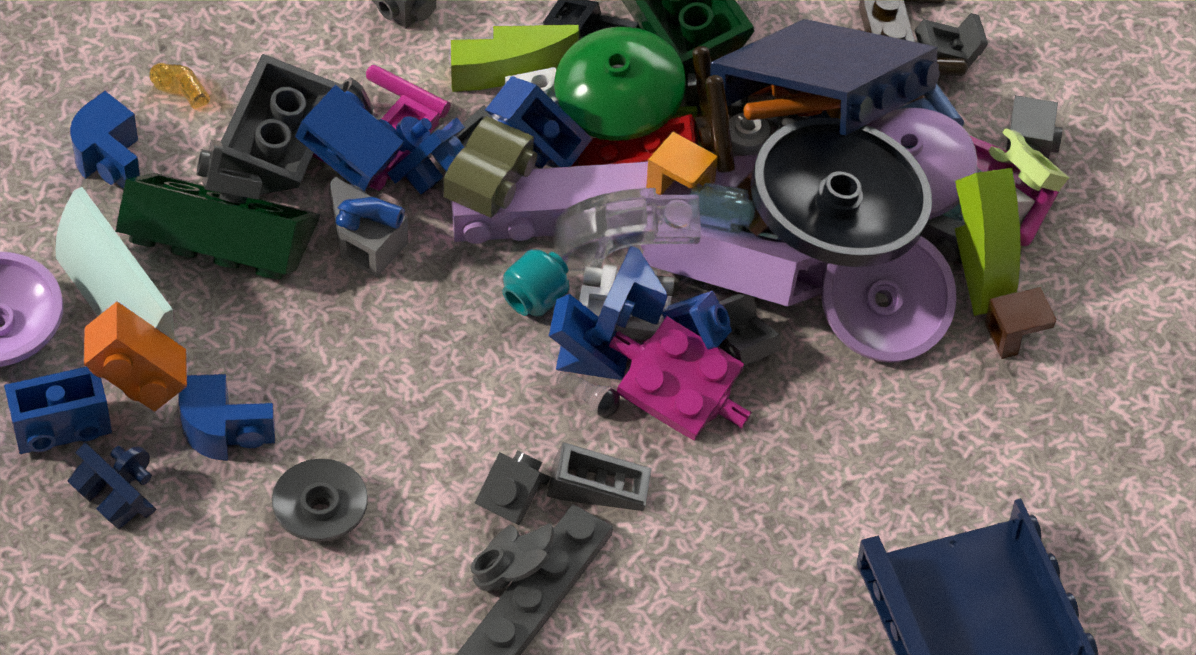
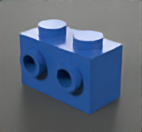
(530, 110)
(349, 137)
(58, 410)

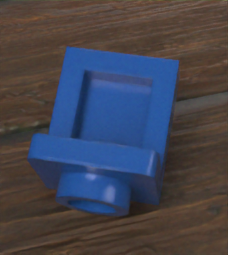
(703, 317)

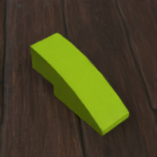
(512, 51)
(990, 236)

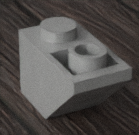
(373, 243)

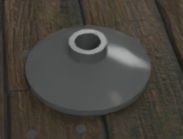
(314, 484)

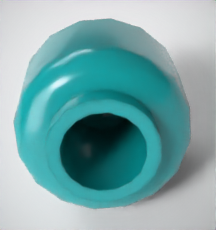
(535, 282)

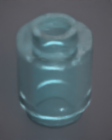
(724, 207)

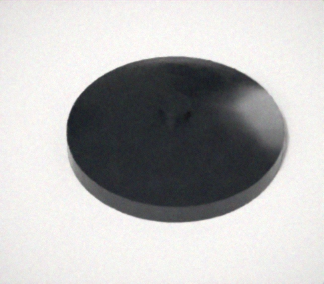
(841, 195)

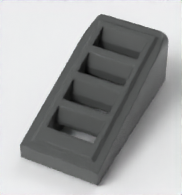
(581, 490)

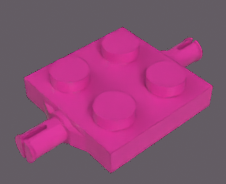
(680, 379)

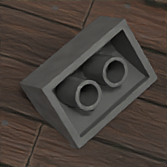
(266, 122)

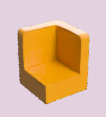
(680, 162)

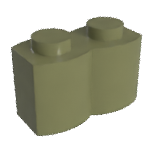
(489, 167)

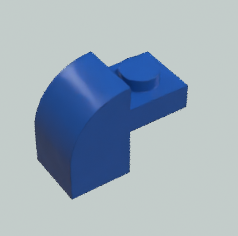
(101, 139)
(214, 424)

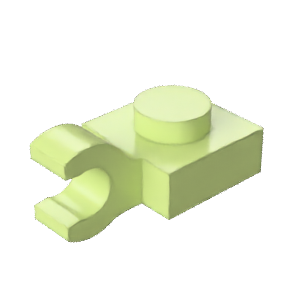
(1035, 168)

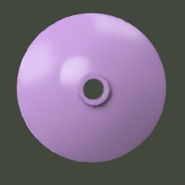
(940, 148)
(28, 307)
(918, 308)

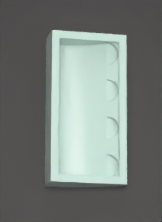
(104, 265)

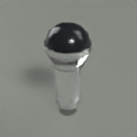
(602, 399)

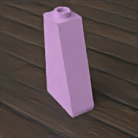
(743, 264)

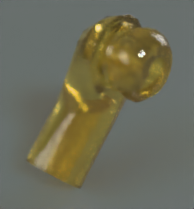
(179, 80)

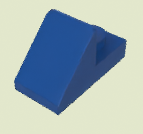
(633, 293)
(579, 349)

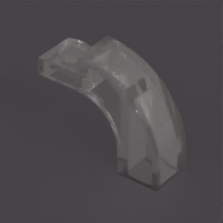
(621, 220)

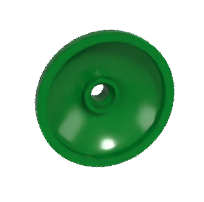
(622, 100)

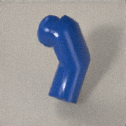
(369, 208)

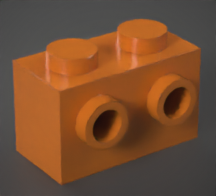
(135, 357)

